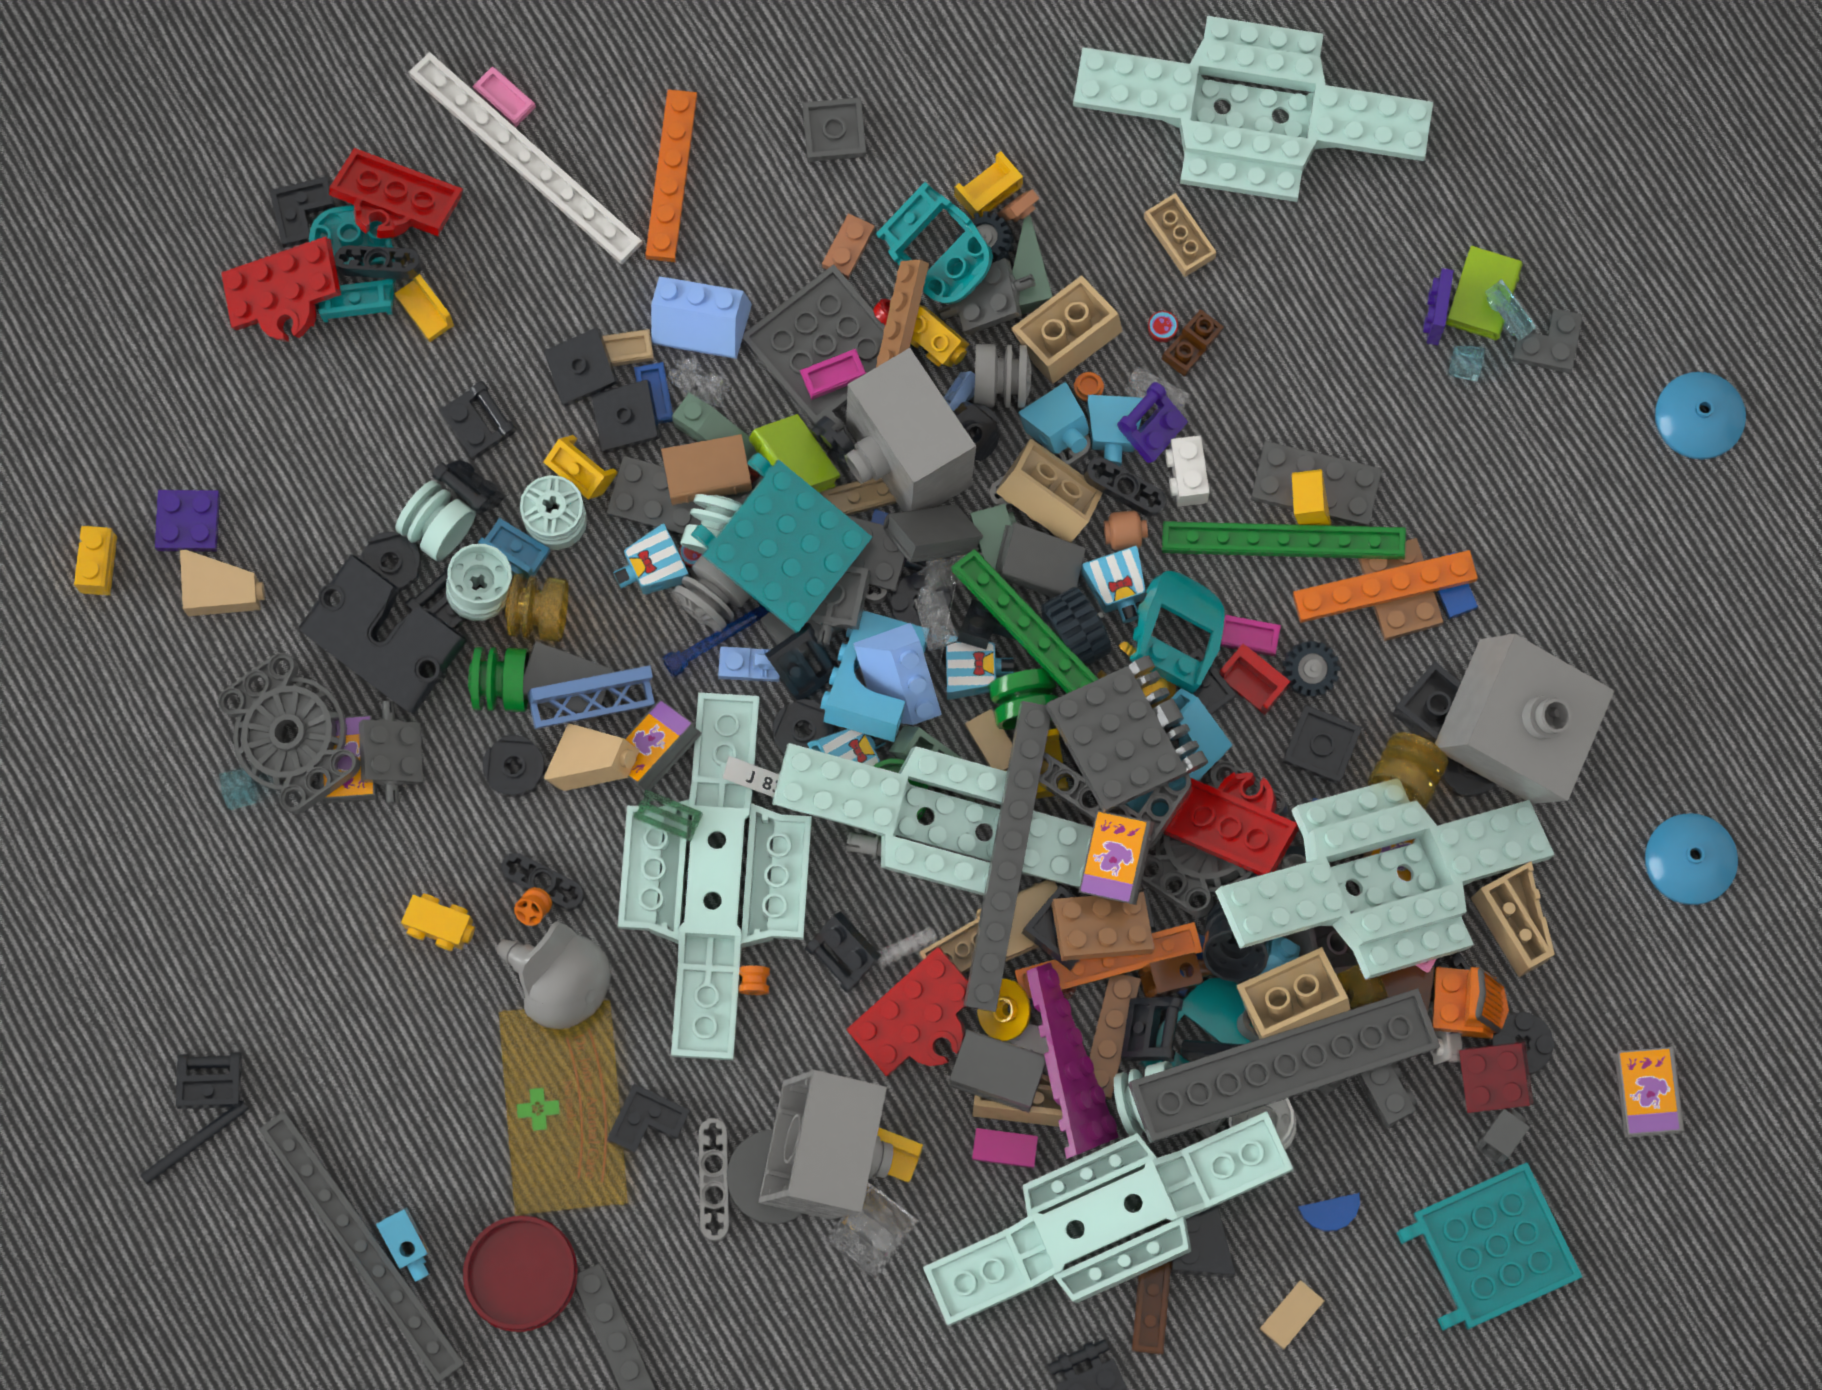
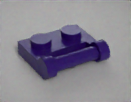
(1158, 429)

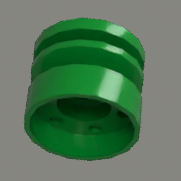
(498, 679)

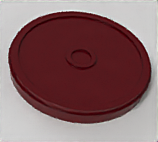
(520, 1273)

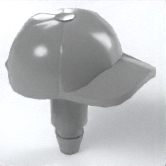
(560, 976)

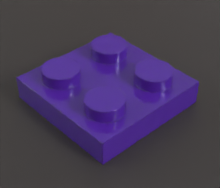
(1439, 299)
(187, 520)

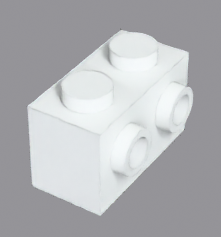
(1188, 470)

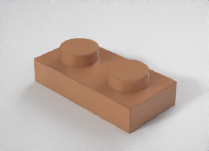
(1019, 207)
(849, 245)

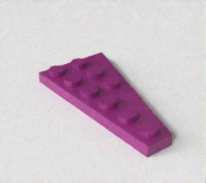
(1069, 1068)

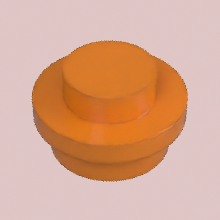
(1088, 384)

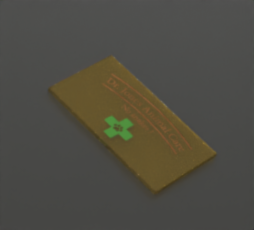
(561, 1113)

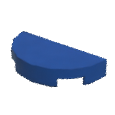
(1332, 1213)

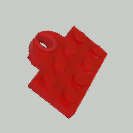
(393, 195)
(282, 289)
(1234, 824)
(915, 1016)

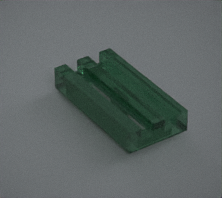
(644, 805)

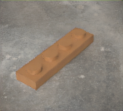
(903, 309)
(1111, 1029)

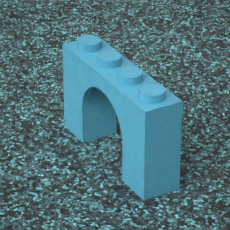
(851, 703)
(1204, 731)

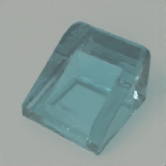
(1467, 362)
(237, 789)

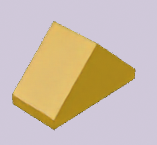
(1310, 498)

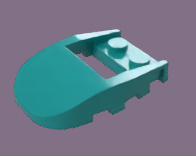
(960, 266)
(355, 298)
(1192, 603)
(1213, 1008)

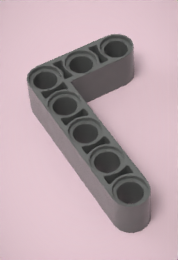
(1075, 797)

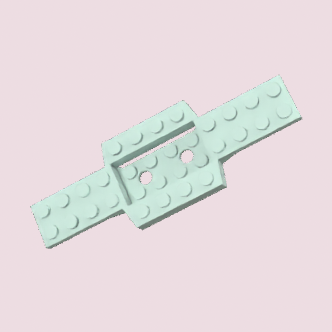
(889, 807)
(1095, 1194)

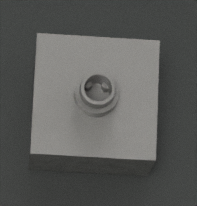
(907, 435)
(1524, 719)
(825, 1145)

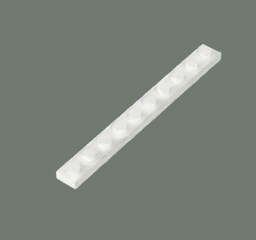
(525, 158)

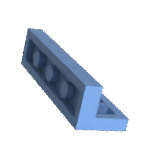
(587, 686)

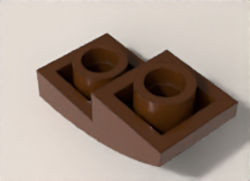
(1192, 342)

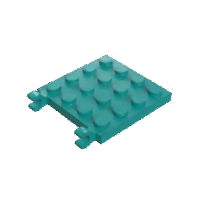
(784, 544)
(1495, 1246)

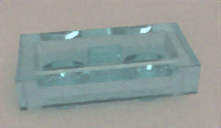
(1515, 317)

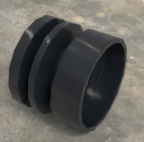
(1223, 953)

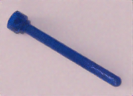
(678, 661)

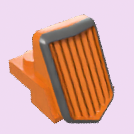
(1468, 1002)

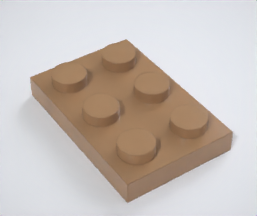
(1407, 614)
(1101, 927)

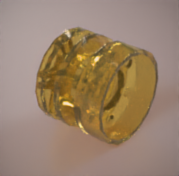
(537, 607)
(1414, 762)

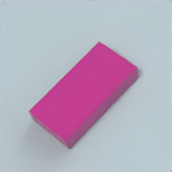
(832, 374)
(1256, 635)
(1005, 1148)

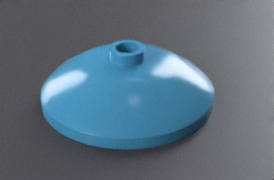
(1695, 432)
(1680, 875)

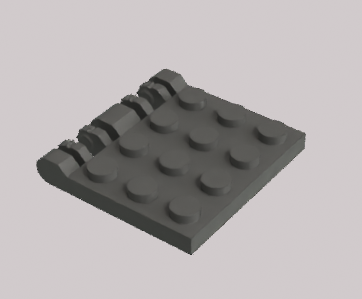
(1121, 738)

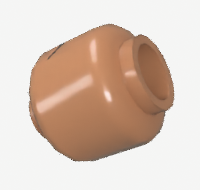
(1125, 530)

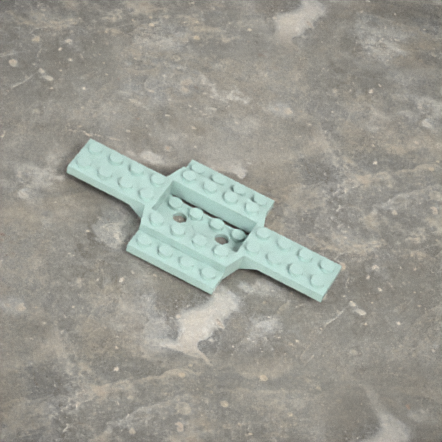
(1246, 146)
(773, 890)
(1391, 919)

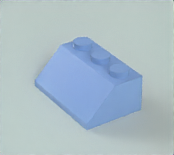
(699, 317)
(897, 668)

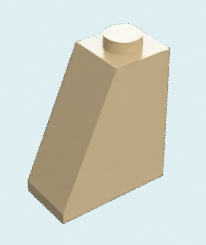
(217, 586)
(589, 758)

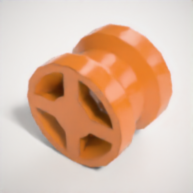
(525, 906)
(754, 980)

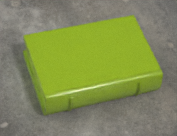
(1470, 305)
(798, 449)

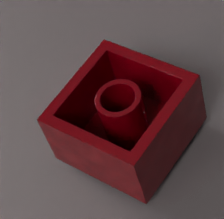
(1496, 1077)

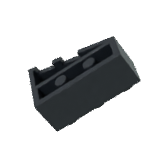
(1209, 1248)

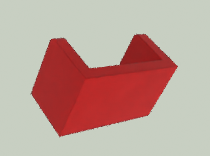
(1254, 679)

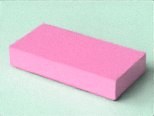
(504, 96)

